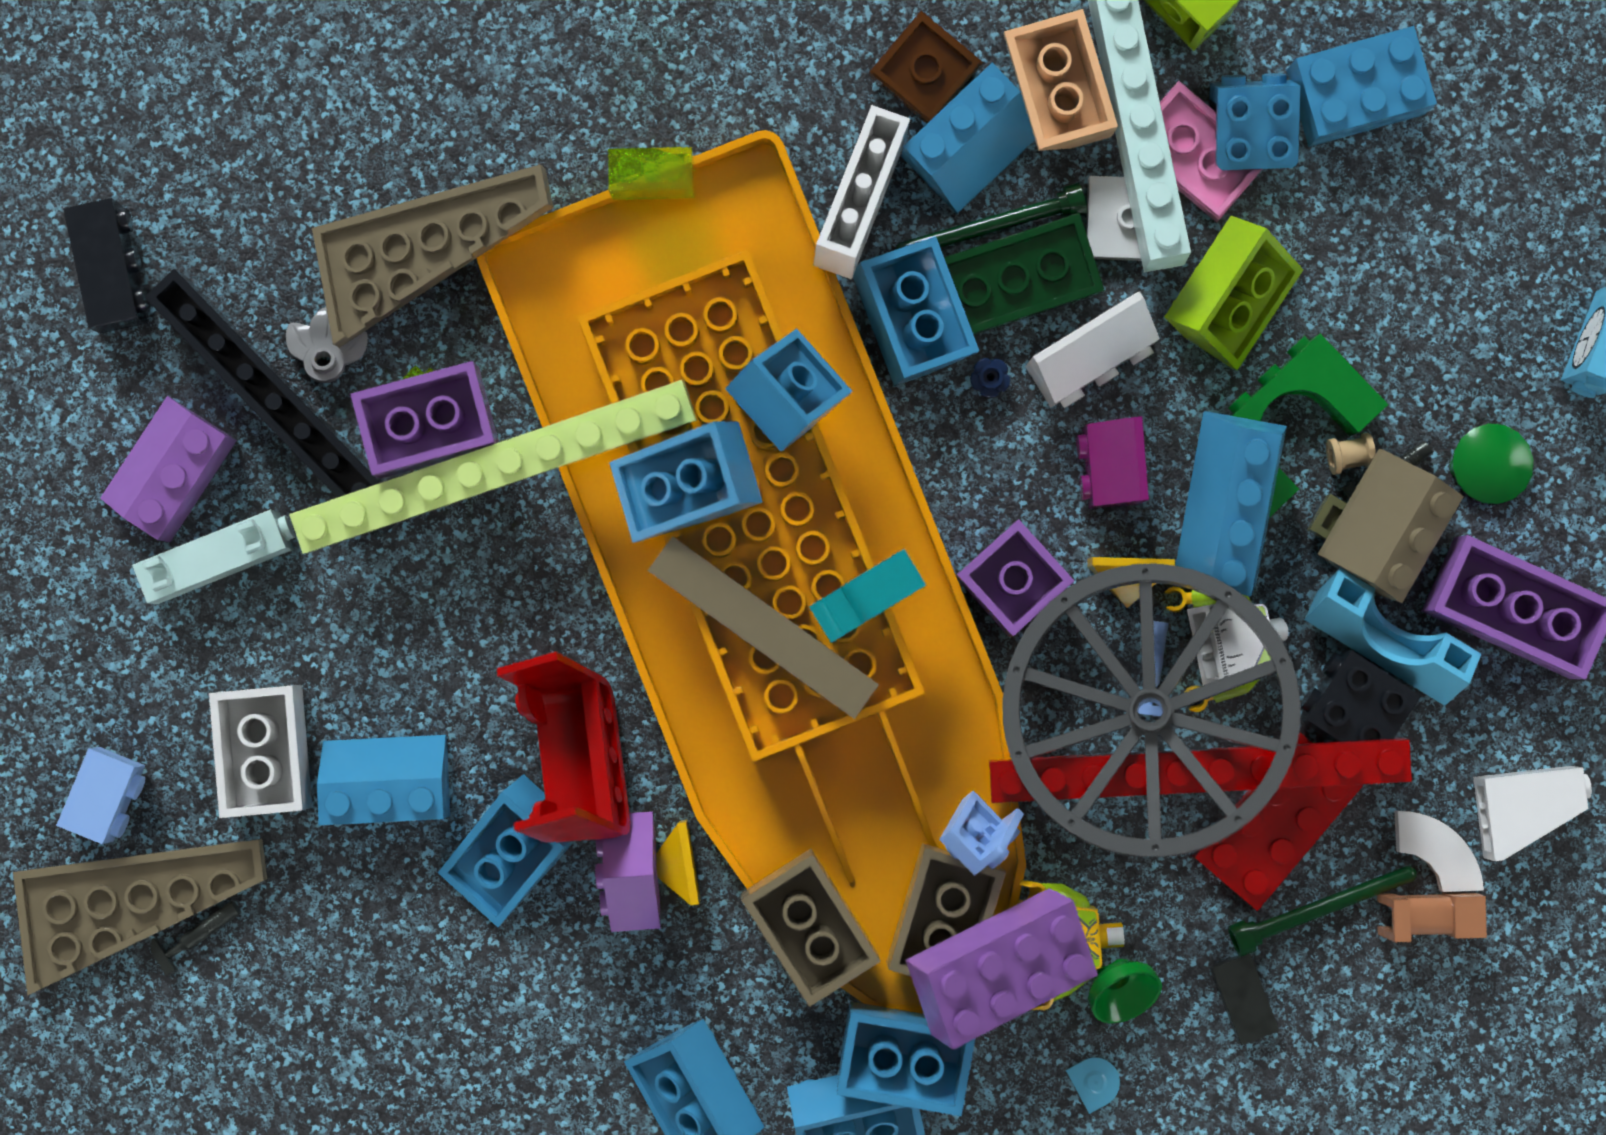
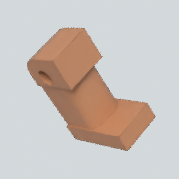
(1435, 914)

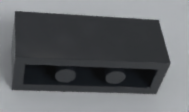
(106, 265)

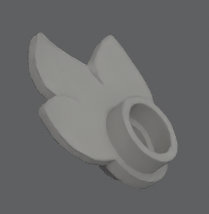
(315, 342)

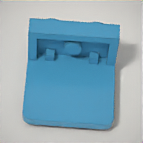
(1256, 122)

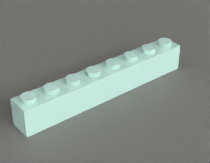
(1140, 134)

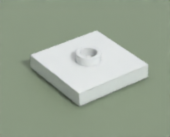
(1110, 220)

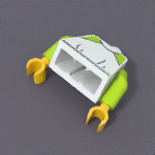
(1228, 648)

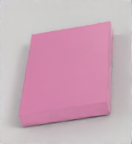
(1192, 146)

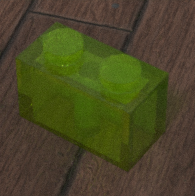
(651, 173)

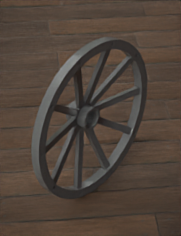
(1226, 598)

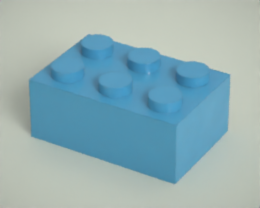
(1362, 86)

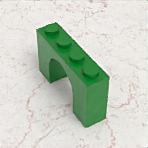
(1323, 376)

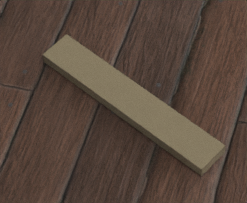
(763, 627)

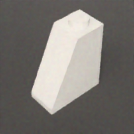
(1526, 806)

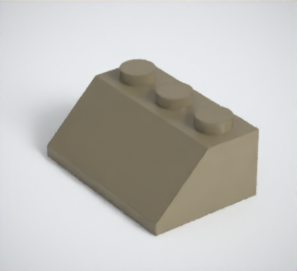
(1390, 525)

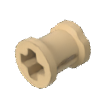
(1350, 453)

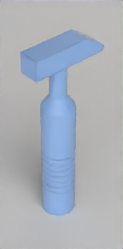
(1160, 637)

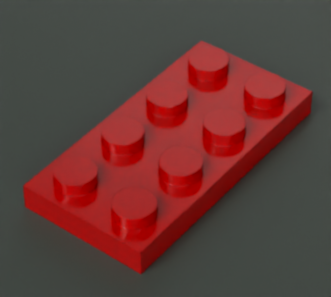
(1276, 840)

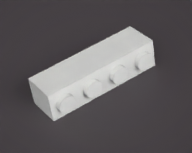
(861, 192)

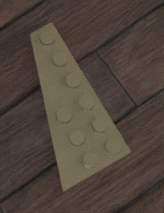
(400, 251)
(102, 906)

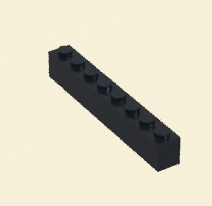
(261, 387)

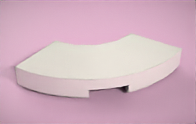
(1441, 850)

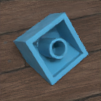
(788, 389)

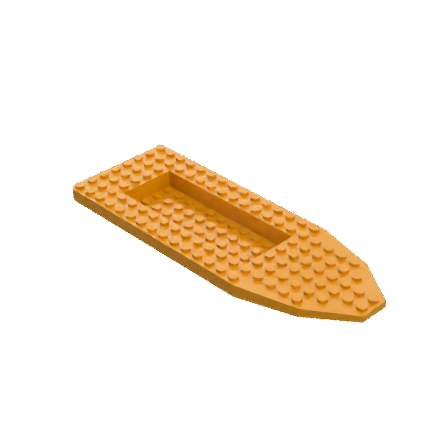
(692, 291)

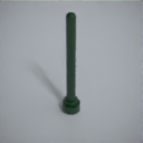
(1066, 203)
(1249, 935)

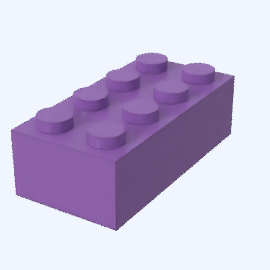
(1518, 607)
(1001, 968)

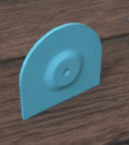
(1095, 1082)

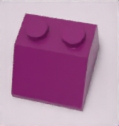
(1113, 463)

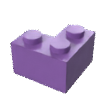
(630, 877)

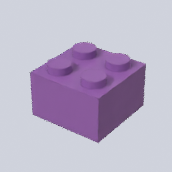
(1014, 578)

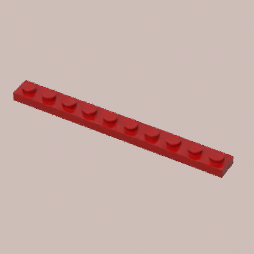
(1229, 767)

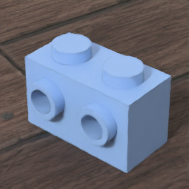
(102, 796)

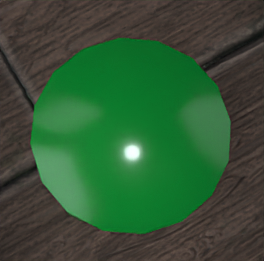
(1492, 464)

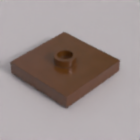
(925, 67)

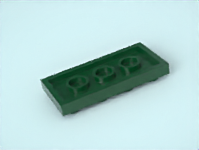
(1025, 274)

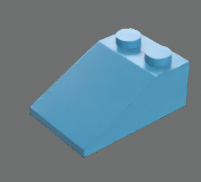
(686, 480)
(495, 862)

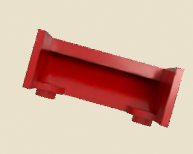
(576, 748)

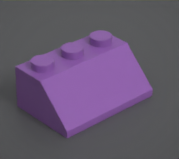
(167, 470)

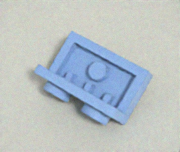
(979, 834)

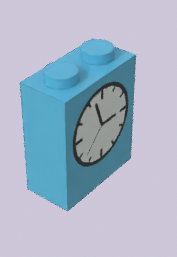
(1588, 358)

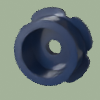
(979, 377)

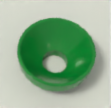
(1123, 991)

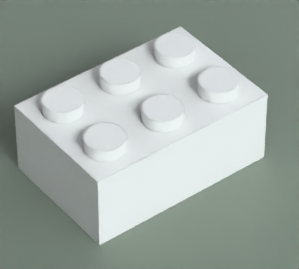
(260, 751)

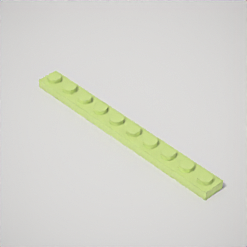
(493, 466)

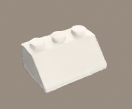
(1094, 352)

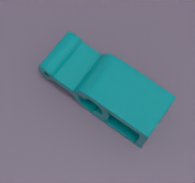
(867, 595)

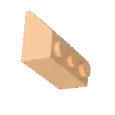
(1061, 82)

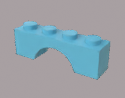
(1432, 664)

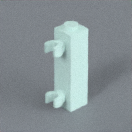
(214, 556)

